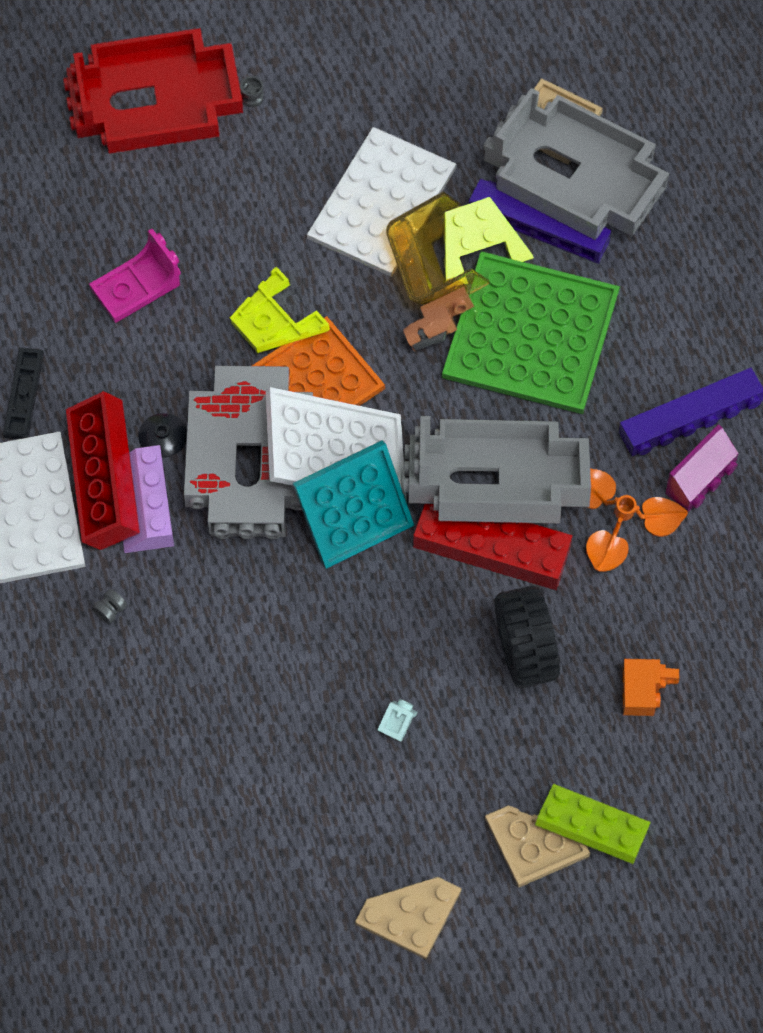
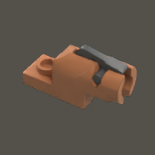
(437, 319)

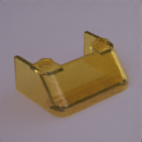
(413, 251)

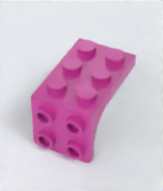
(139, 279)

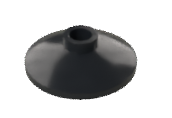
(171, 441)

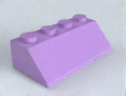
(150, 501)

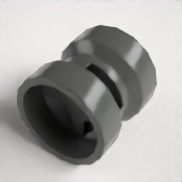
(252, 91)
(109, 606)

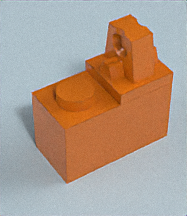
(642, 684)

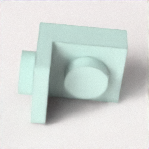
(397, 719)

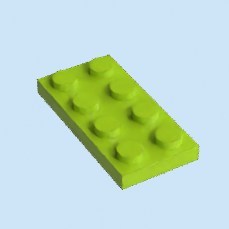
(593, 823)

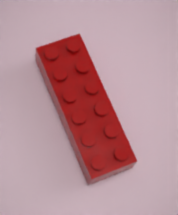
(102, 471)
(506, 548)

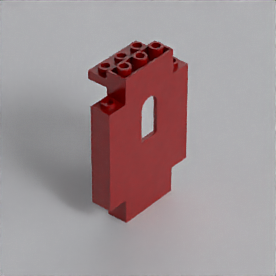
(189, 84)

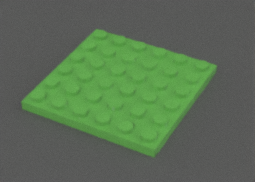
(532, 333)

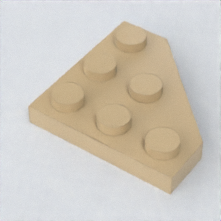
(529, 849)
(410, 915)

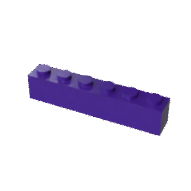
(541, 226)
(691, 412)

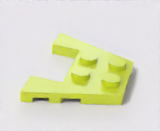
(477, 228)
(267, 324)

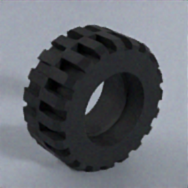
(527, 636)

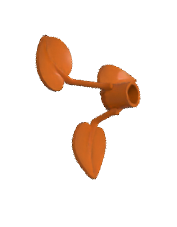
(660, 517)

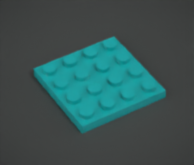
(353, 504)

